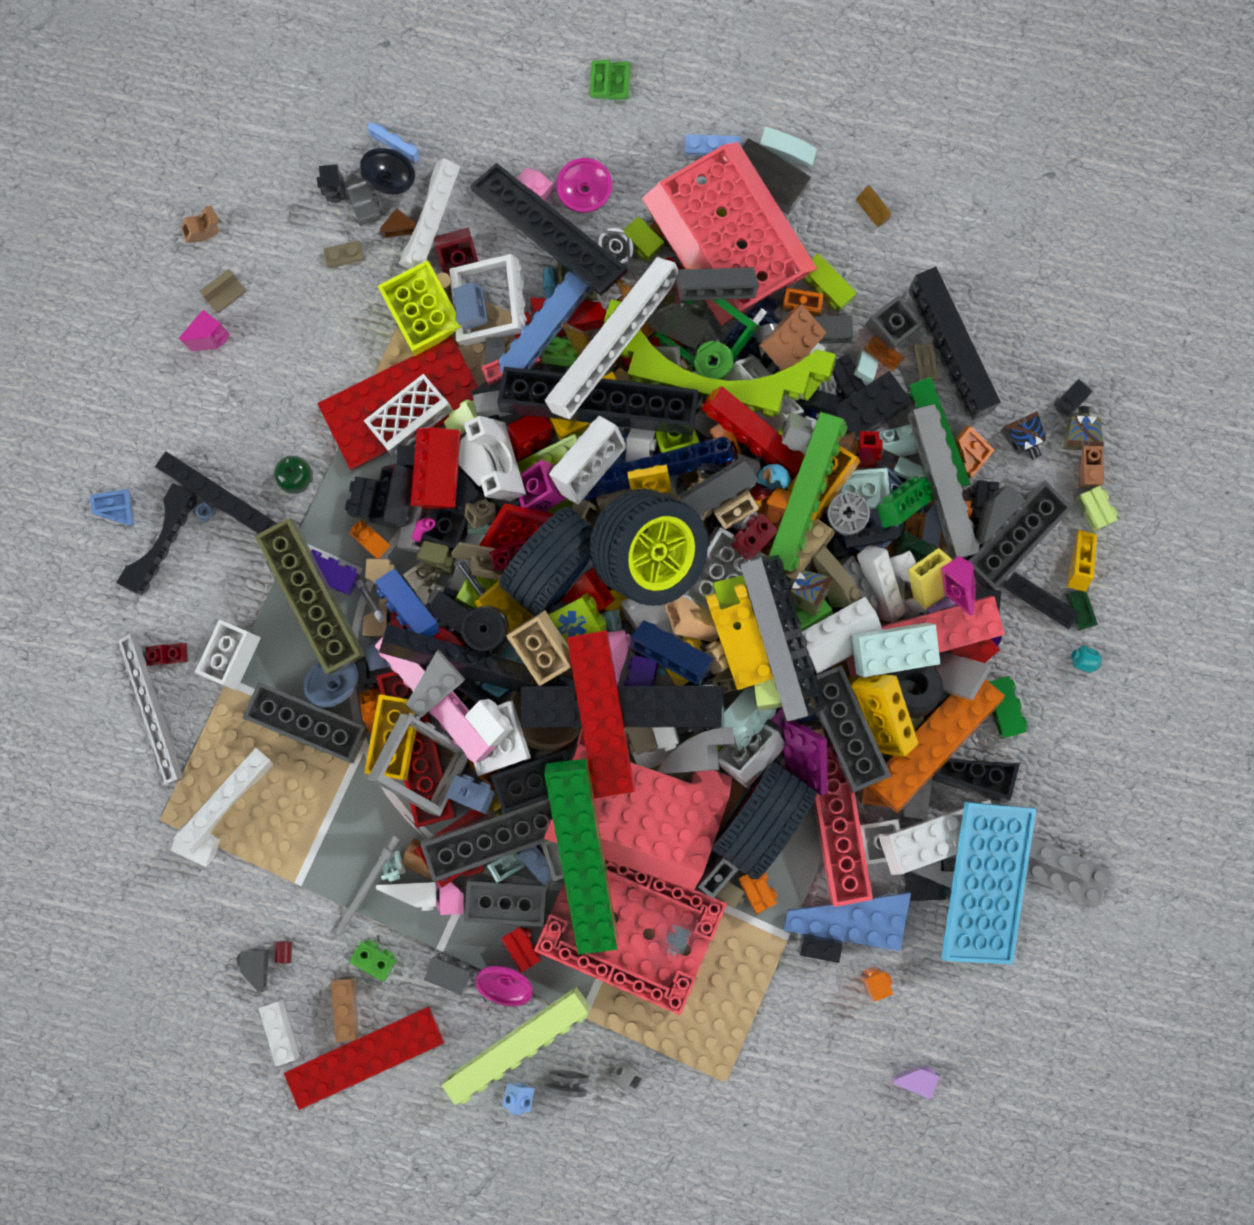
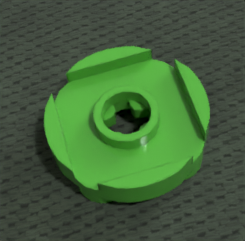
(703, 359)

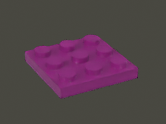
(806, 755)

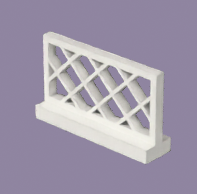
(426, 420)

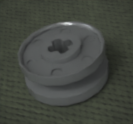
(566, 1083)

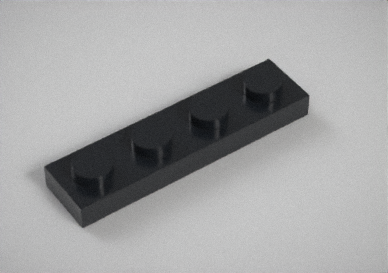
(1041, 600)

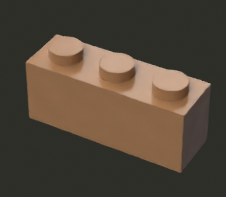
(345, 1009)

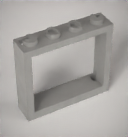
(454, 768)

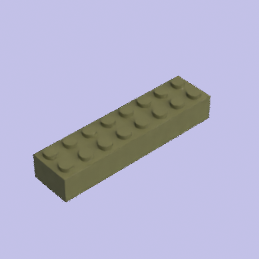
(309, 596)

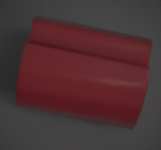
(283, 952)

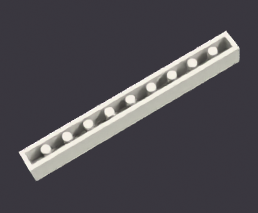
(612, 338)

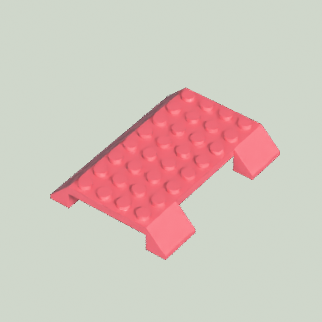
(662, 825)

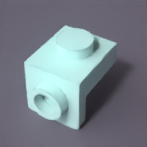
(393, 868)

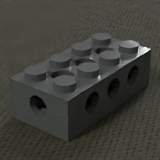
(496, 912)

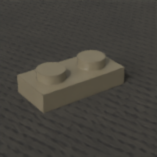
(344, 254)
(926, 361)

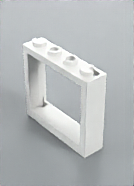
(517, 301)

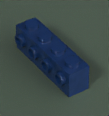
(671, 652)

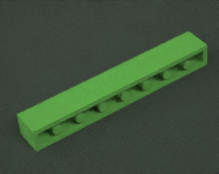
(807, 490)

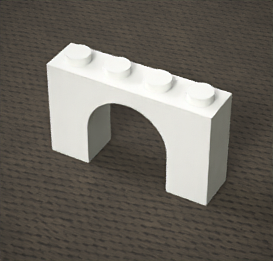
(493, 435)

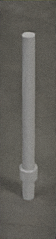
(386, 855)

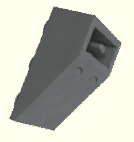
(996, 512)

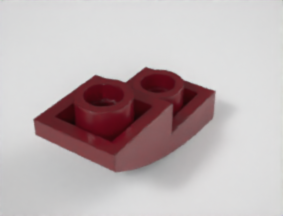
(503, 555)
(166, 654)

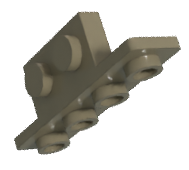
(479, 560)

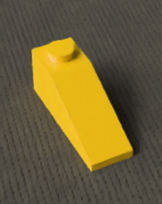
(1082, 561)

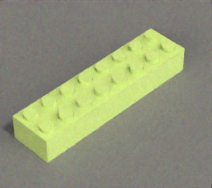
(515, 1046)

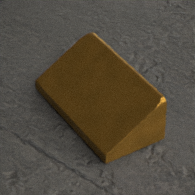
(873, 206)

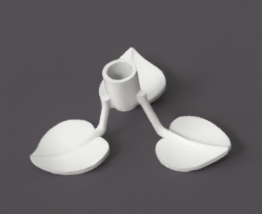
(900, 567)

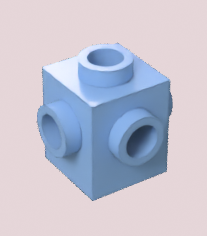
(518, 1098)

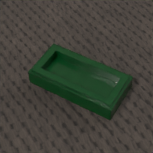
(1080, 601)

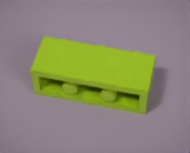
(830, 284)

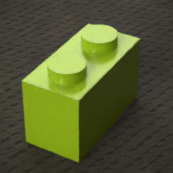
(644, 240)

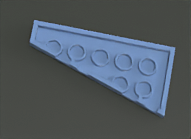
(868, 923)

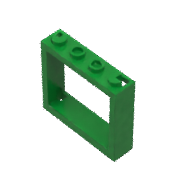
(738, 346)

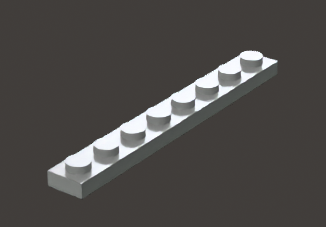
(150, 708)

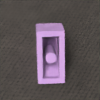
(918, 1080)

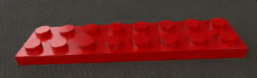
(601, 714)
(364, 1057)

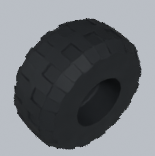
(930, 685)

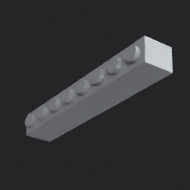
(945, 487)

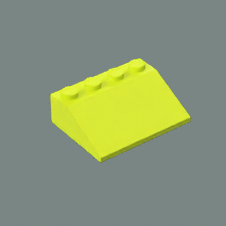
(420, 307)

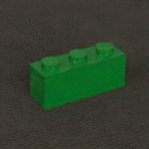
(1008, 713)

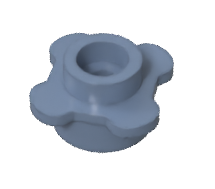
(198, 511)

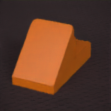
(777, 506)

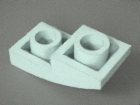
(866, 367)

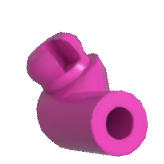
(421, 527)

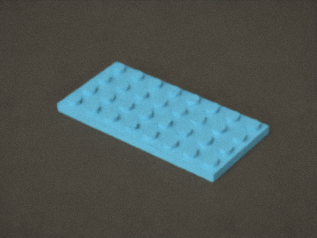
(988, 883)

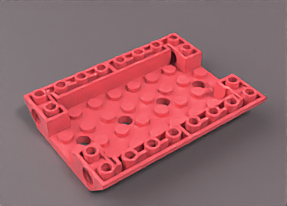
(707, 241)
(639, 963)

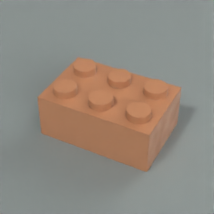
(793, 338)

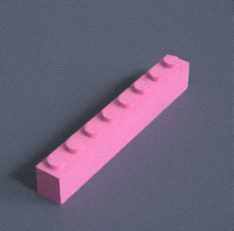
(448, 711)

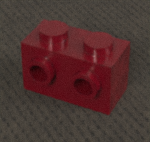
(754, 536)

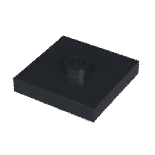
(923, 888)

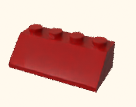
(435, 468)

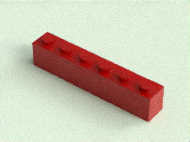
(751, 430)

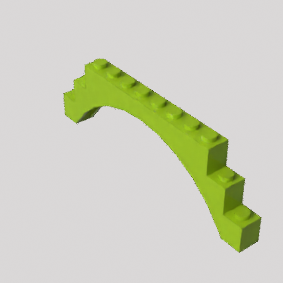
(759, 394)

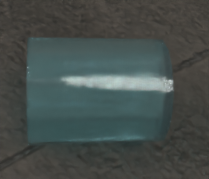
(613, 621)

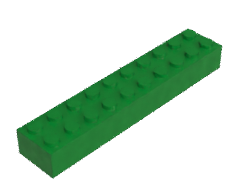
(582, 855)

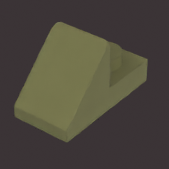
(436, 556)

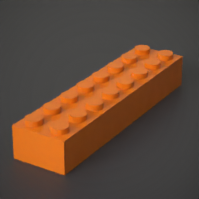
(937, 742)

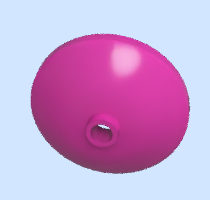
(584, 174)
(504, 986)

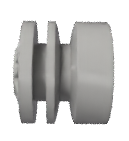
(840, 522)

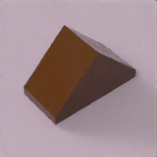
(397, 225)

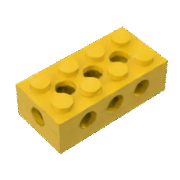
(886, 713)

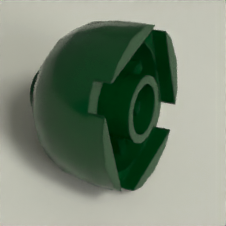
(293, 474)

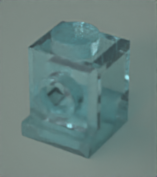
(677, 940)

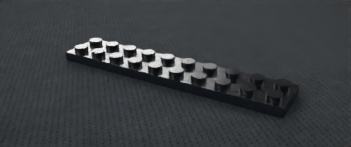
(549, 229)

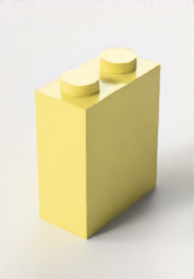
(927, 578)

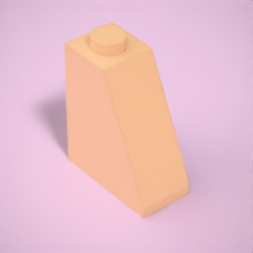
(691, 620)

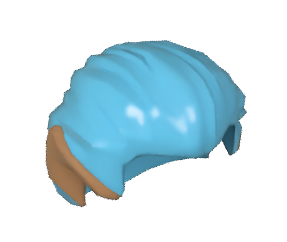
(774, 476)

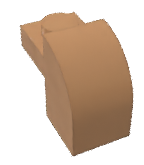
(200, 227)

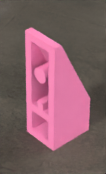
(619, 647)

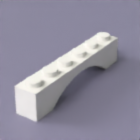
(426, 228)
(204, 821)

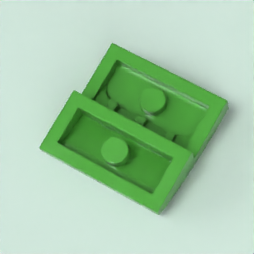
(610, 80)

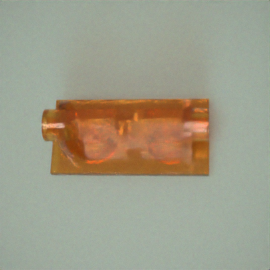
(889, 357)

